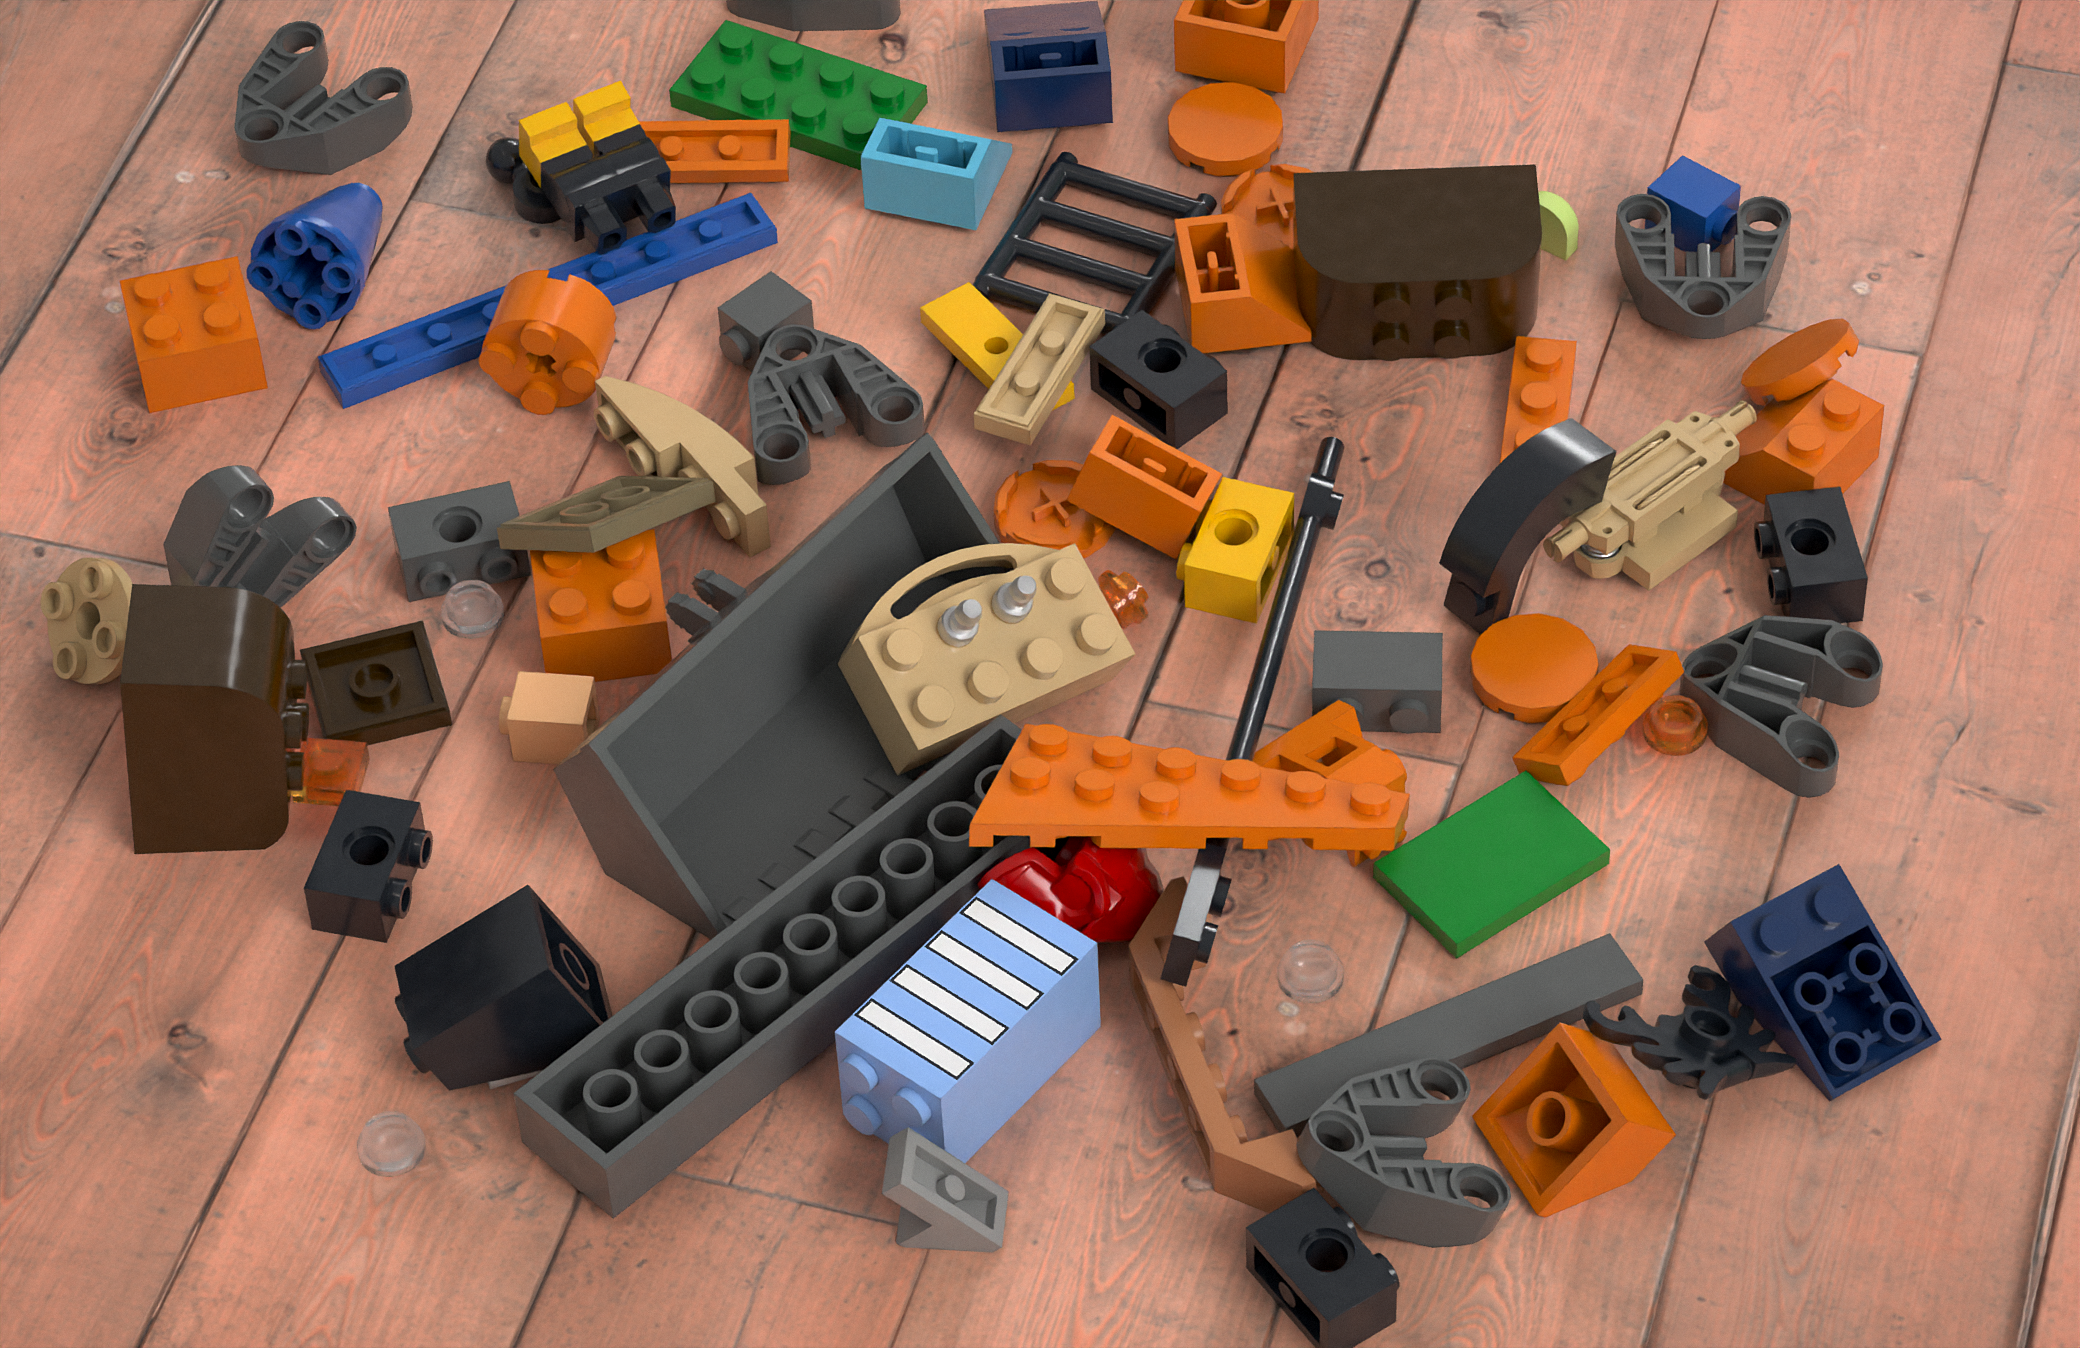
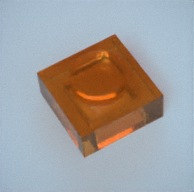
(331, 769)

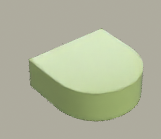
(1558, 225)

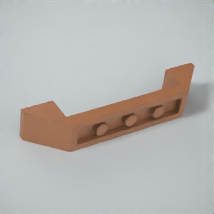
(1254, 1172)

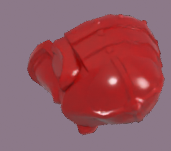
(1085, 886)

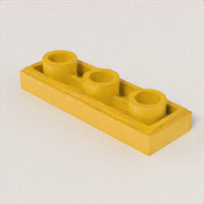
(976, 333)

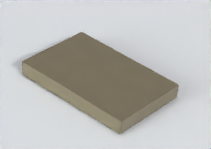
(606, 513)

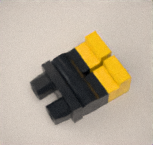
(598, 167)

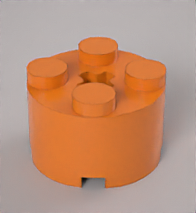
(549, 340)

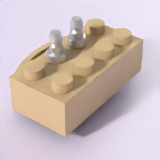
(981, 649)

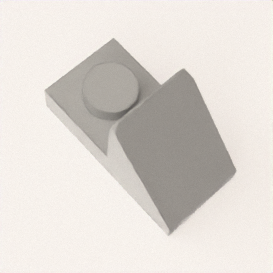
(941, 1198)

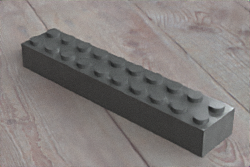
(766, 987)

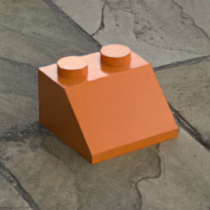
(1808, 443)
(1572, 1121)

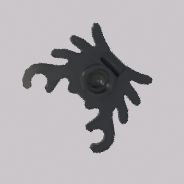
(1702, 1045)

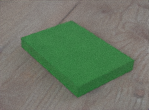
(1491, 864)

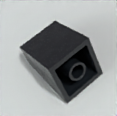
(499, 995)

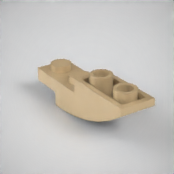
(677, 441)

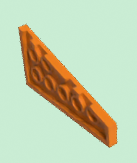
(1171, 798)

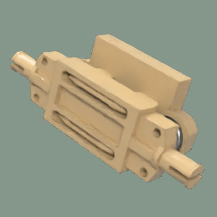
(1658, 501)

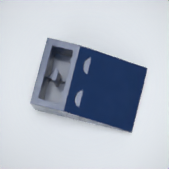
(1049, 66)
(1824, 983)

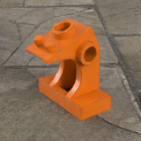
(1345, 757)

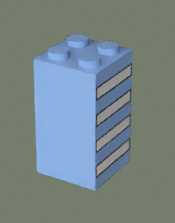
(970, 1024)

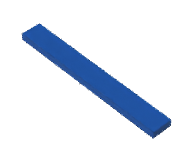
(633, 269)

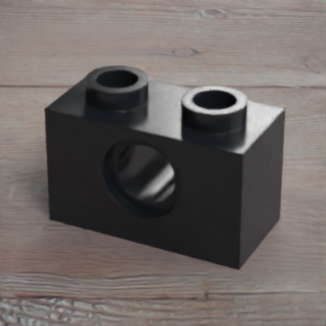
(1159, 379)
(1812, 556)
(367, 866)
(1329, 1308)

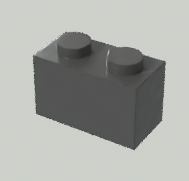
(1383, 675)

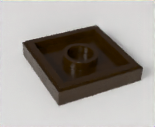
(377, 686)

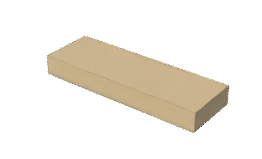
(1039, 369)

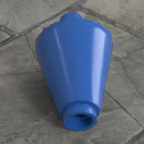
(318, 255)

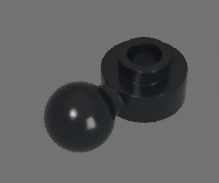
(508, 167)

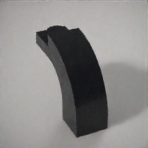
(1514, 511)

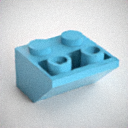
(931, 173)

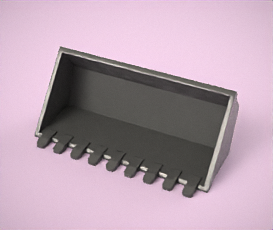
(750, 737)

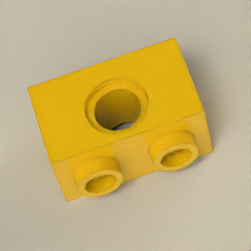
(1237, 550)

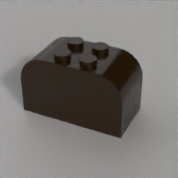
(1417, 260)
(210, 718)

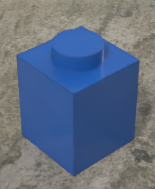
(1700, 204)

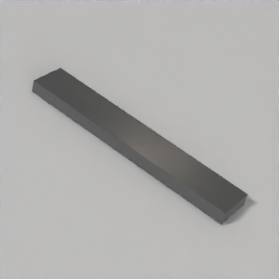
(1460, 1028)

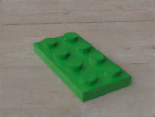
(824, 96)

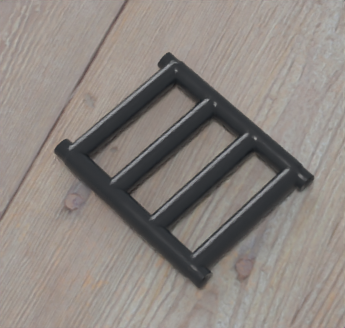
(1043, 208)

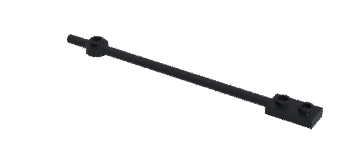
(1206, 888)

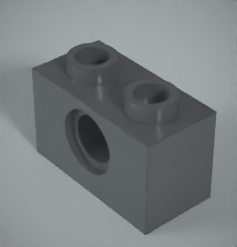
(455, 540)

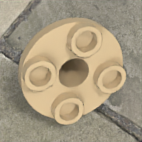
(88, 620)

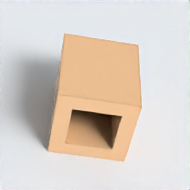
(548, 715)

